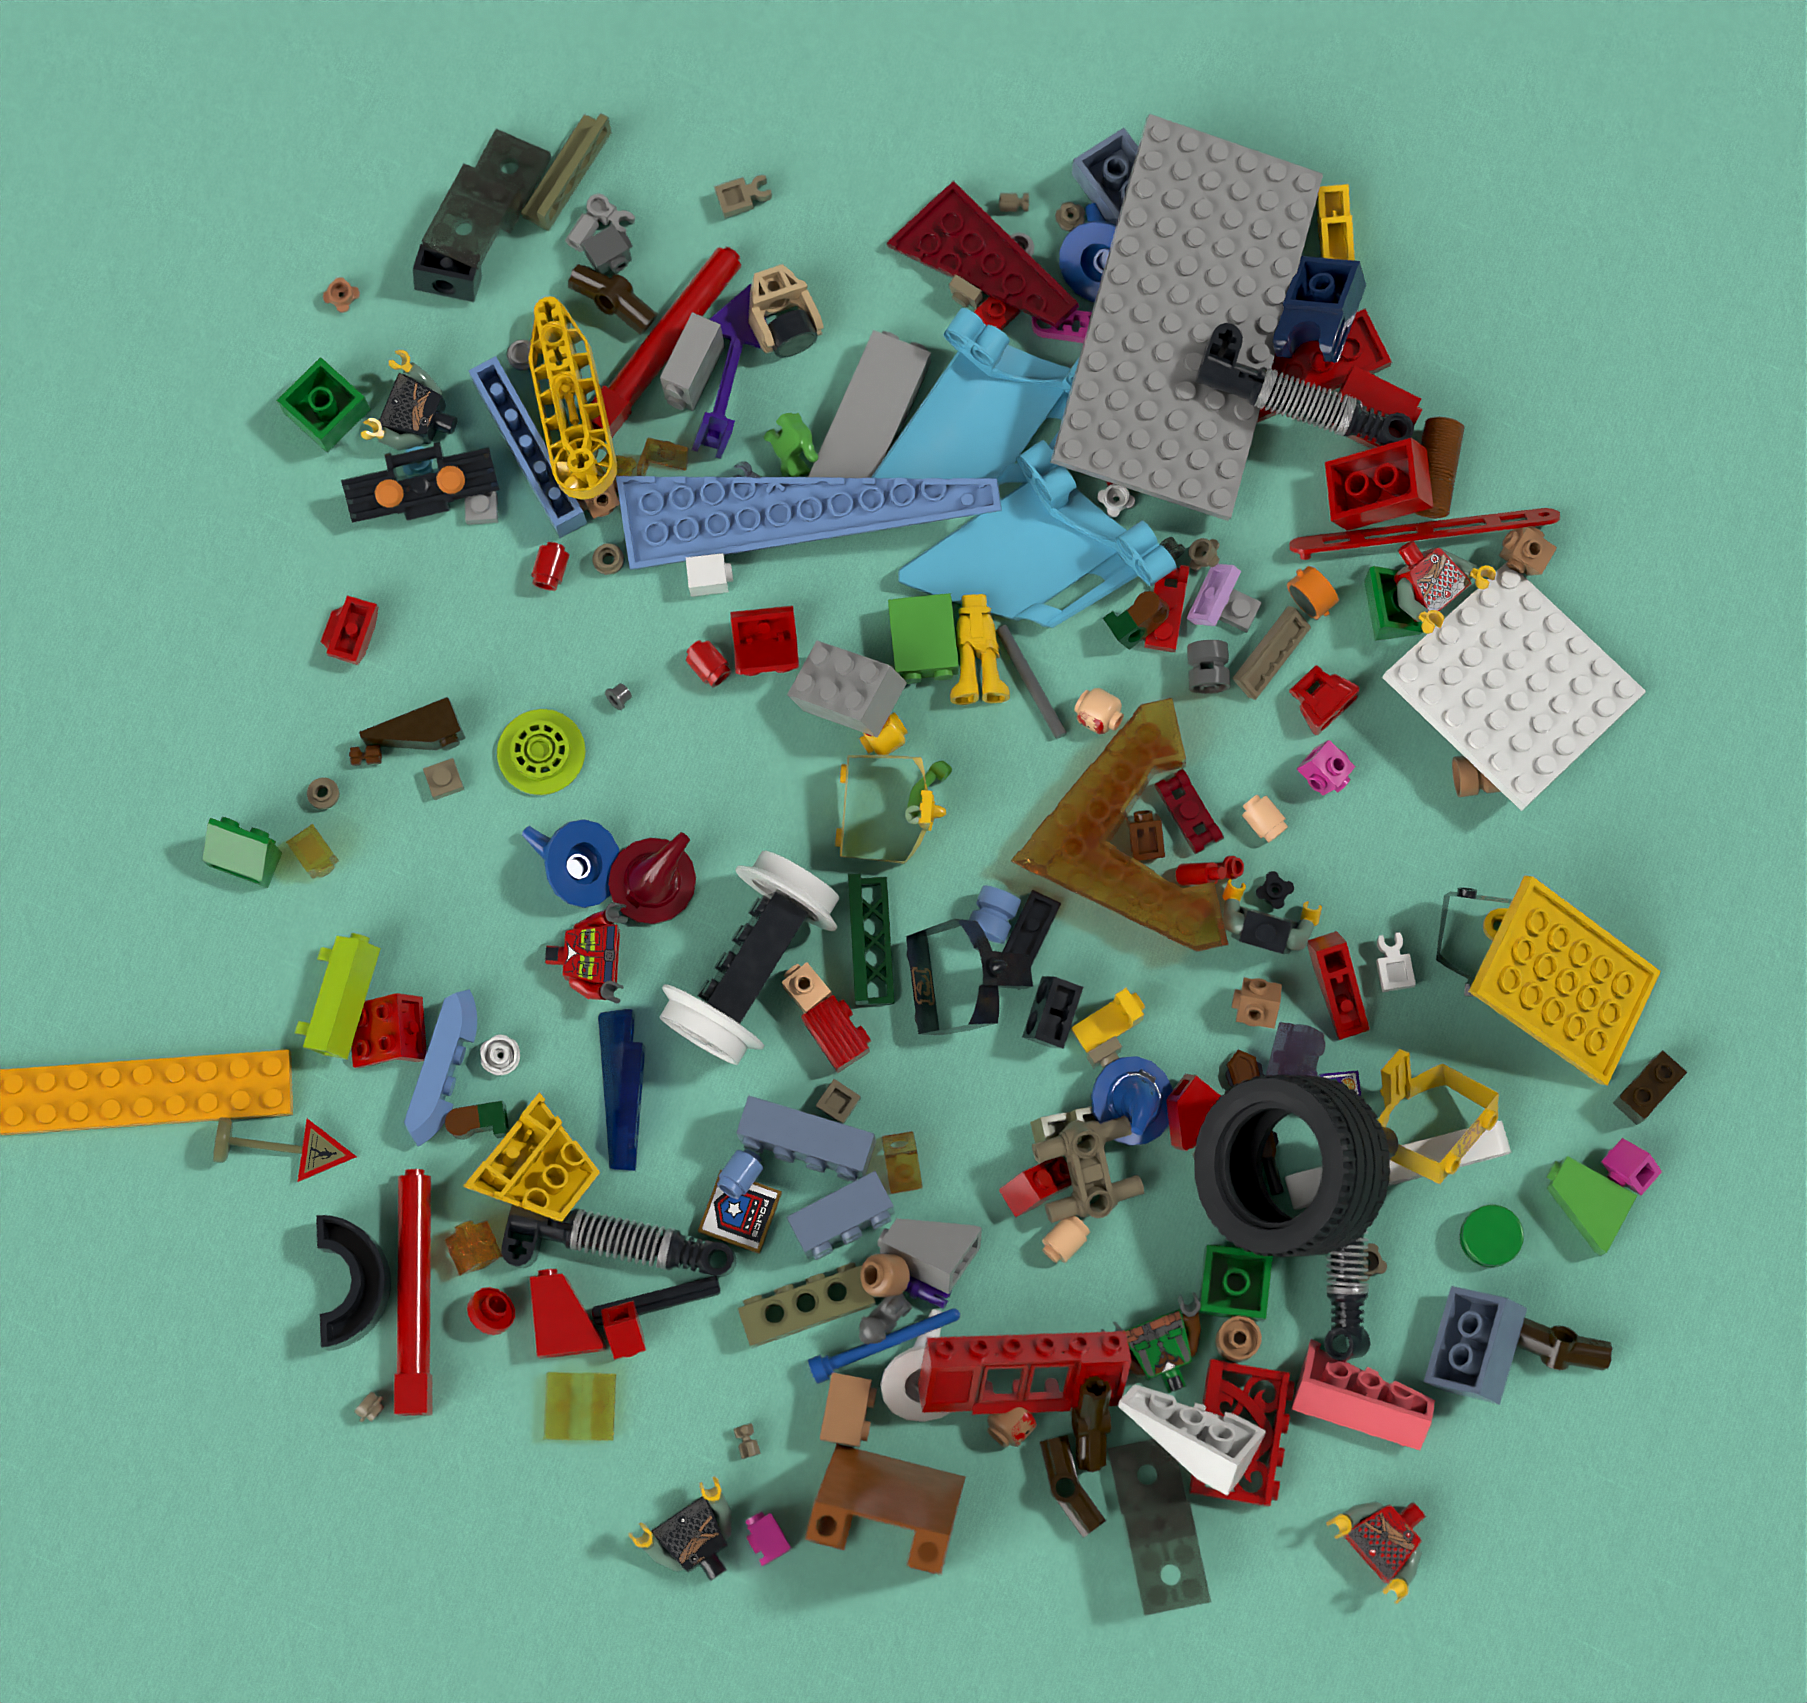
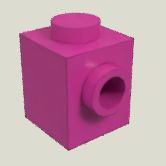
(1631, 1167)

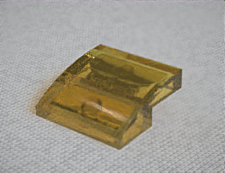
(579, 1406)

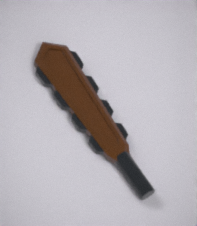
(1243, 1067)

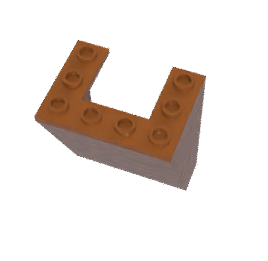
(889, 1493)

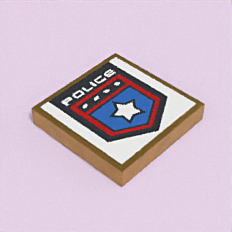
(741, 1220)

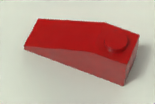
(1338, 984)

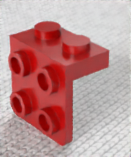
(765, 640)

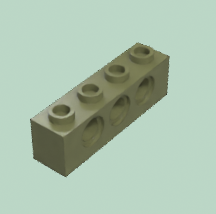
(761, 1331)

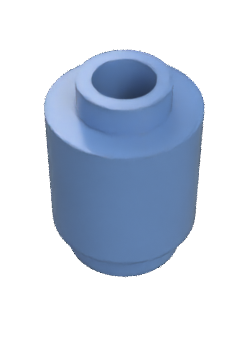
(740, 1173)

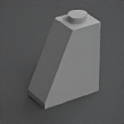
(933, 1250)

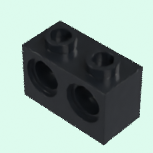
(1052, 1012)

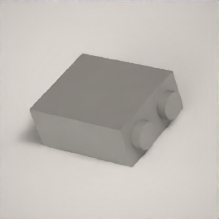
(692, 362)

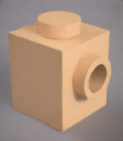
(805, 987)

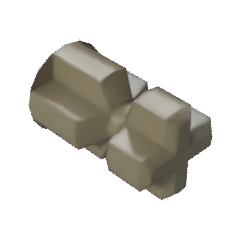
(748, 1447)

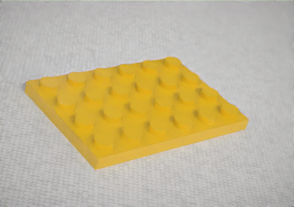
(1565, 980)

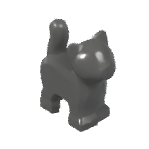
(883, 1319)

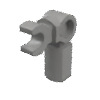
(597, 211)

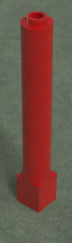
(661, 341)
(413, 1374)

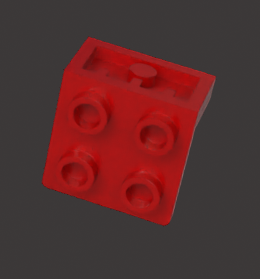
(390, 1031)

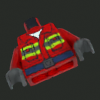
(591, 954)

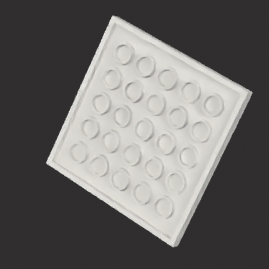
(1514, 686)

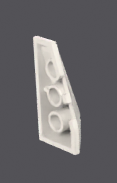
(1205, 1443)

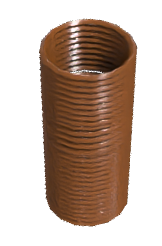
(1443, 442)

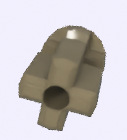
(1010, 202)

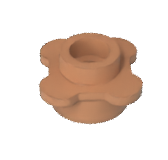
(339, 286)

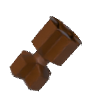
(372, 755)

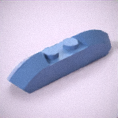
(428, 1106)

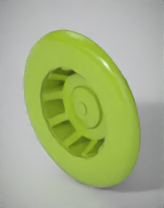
(541, 751)

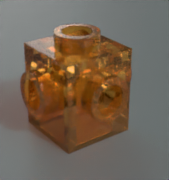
(473, 1247)

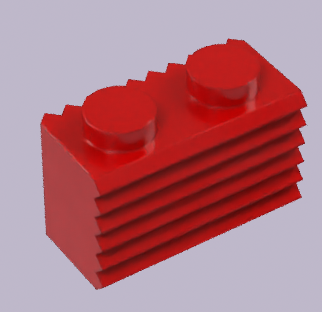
(836, 1033)

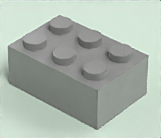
(847, 688)

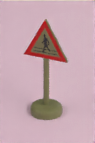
(317, 1153)

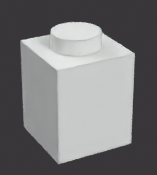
(708, 574)

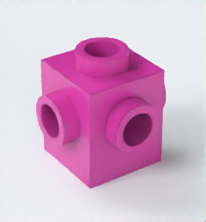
(1326, 768)

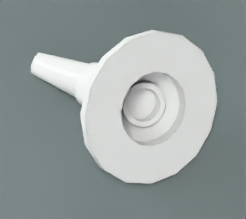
(902, 1379)

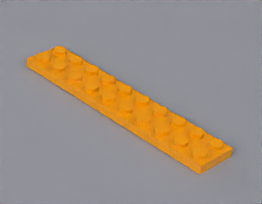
(145, 1092)

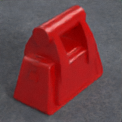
(1327, 701)

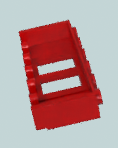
(958, 1366)

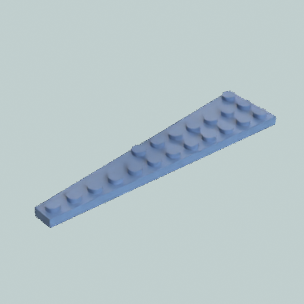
(732, 515)

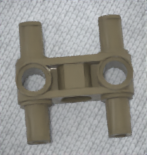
(1088, 1169)

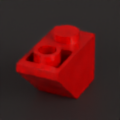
(1187, 1110)
(1036, 1185)

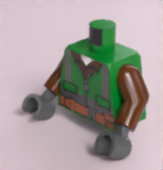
(1165, 1344)

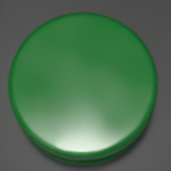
(1491, 1236)

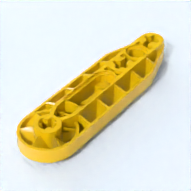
(577, 451)

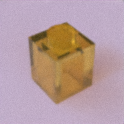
(313, 852)

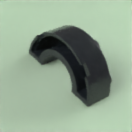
(368, 1287)

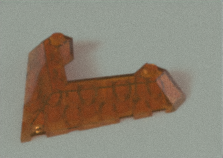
(1075, 838)

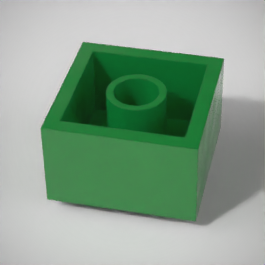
(323, 404)
(1234, 1283)

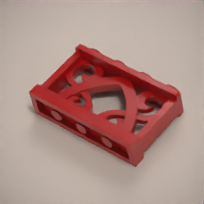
(1220, 1391)

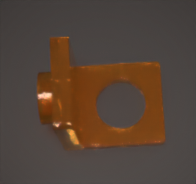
(662, 453)
(902, 1163)

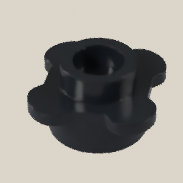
(1275, 899)

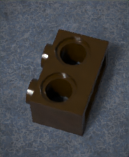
(1650, 1087)

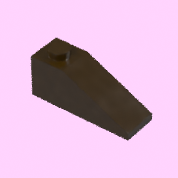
(424, 728)

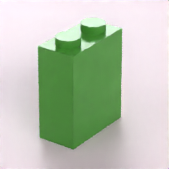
(923, 637)

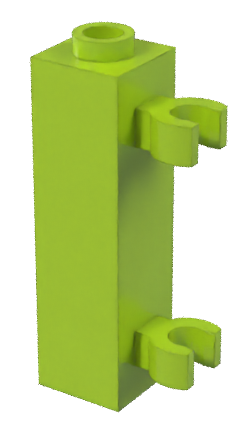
(340, 996)

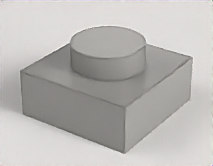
(481, 508)
(1240, 610)

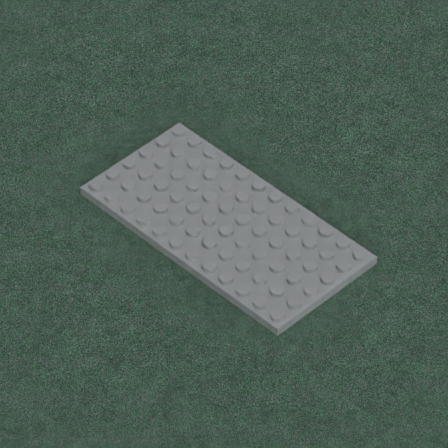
(1196, 245)

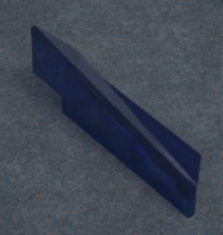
(622, 1085)

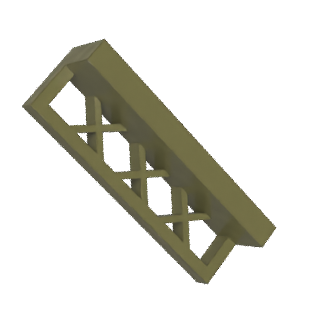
(567, 171)

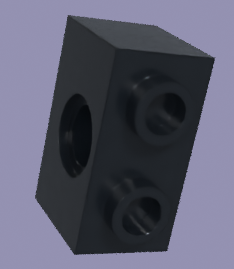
(445, 275)

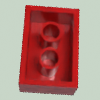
(1379, 484)

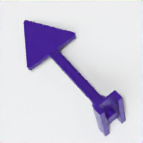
(734, 320)

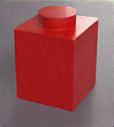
(623, 1330)

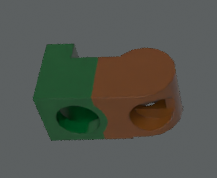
(1138, 620)
(472, 1119)

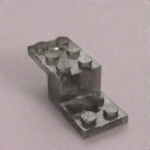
(486, 199)
(1158, 1527)

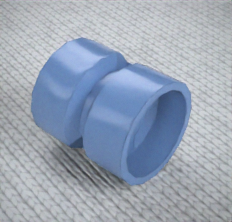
(995, 909)

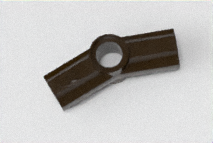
(612, 297)
(1563, 1347)
(1091, 1424)
(1060, 1465)

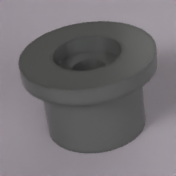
(618, 696)

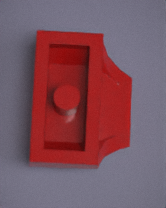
(350, 630)

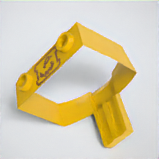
(1399, 1085)

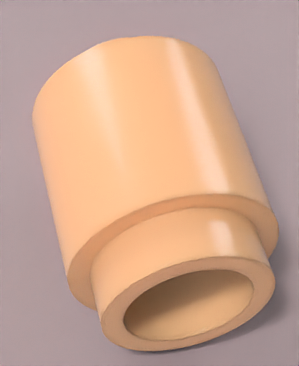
(1264, 818)
(1065, 1239)

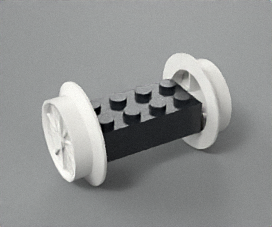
(787, 901)

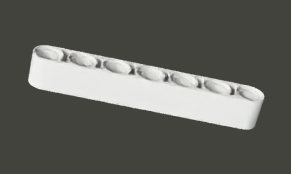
(1490, 1145)

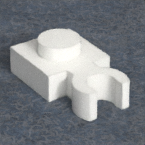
(1395, 969)

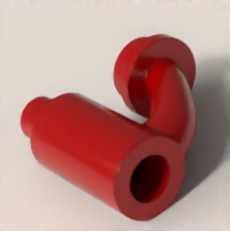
(1201, 873)

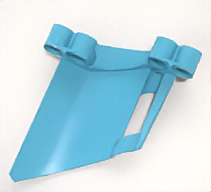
(979, 409)
(1038, 549)

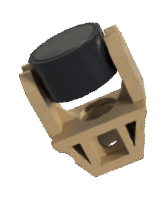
(790, 332)

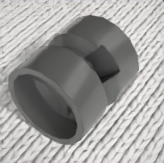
(1208, 666)

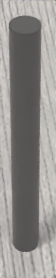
(1031, 682)

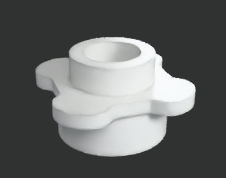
(1114, 507)

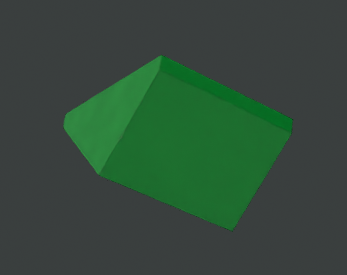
(1386, 616)

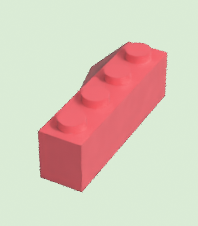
(1361, 1400)

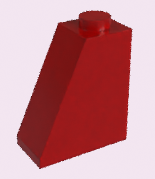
(560, 1318)

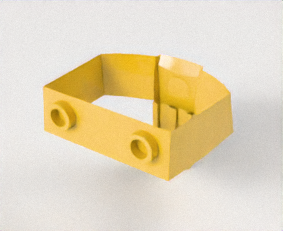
(928, 809)

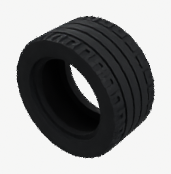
(1231, 1165)

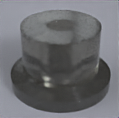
(1173, 547)

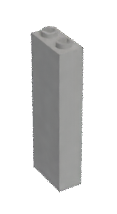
(873, 407)

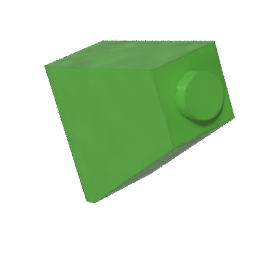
(1590, 1202)

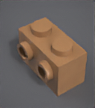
(847, 1409)

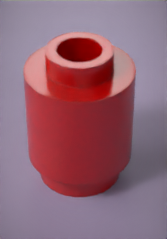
(550, 566)
(708, 663)

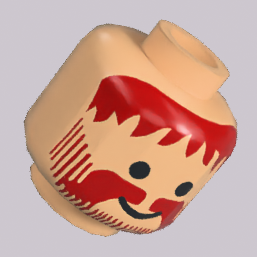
(1099, 711)

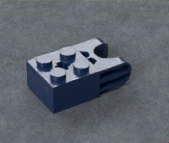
(1320, 306)

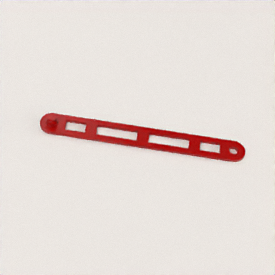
(1312, 544)

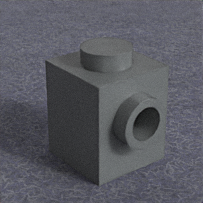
(608, 250)

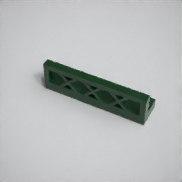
(858, 935)

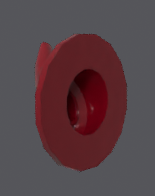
(653, 879)

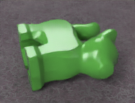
(790, 442)

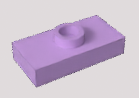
(1213, 595)

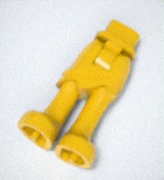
(977, 638)

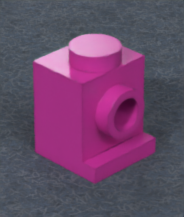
(767, 1537)

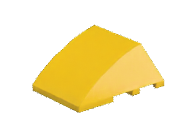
(536, 1165)

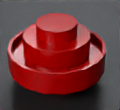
(491, 1311)

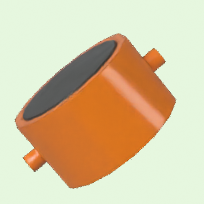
(1312, 592)

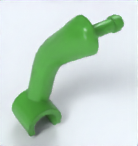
(938, 770)

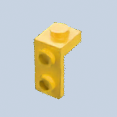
(1110, 1020)

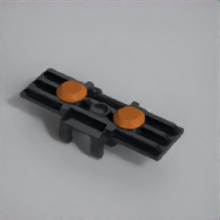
(424, 494)

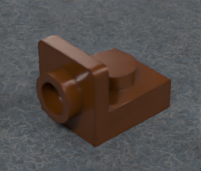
(1146, 835)

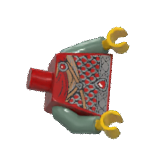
(1433, 581)
(1384, 1541)

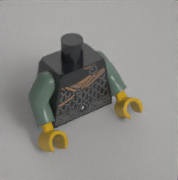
(412, 409)
(1266, 929)
(692, 1535)

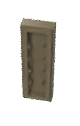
(1271, 652)

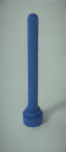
(824, 1366)

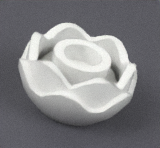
(496, 1045)

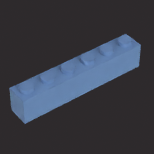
(526, 445)

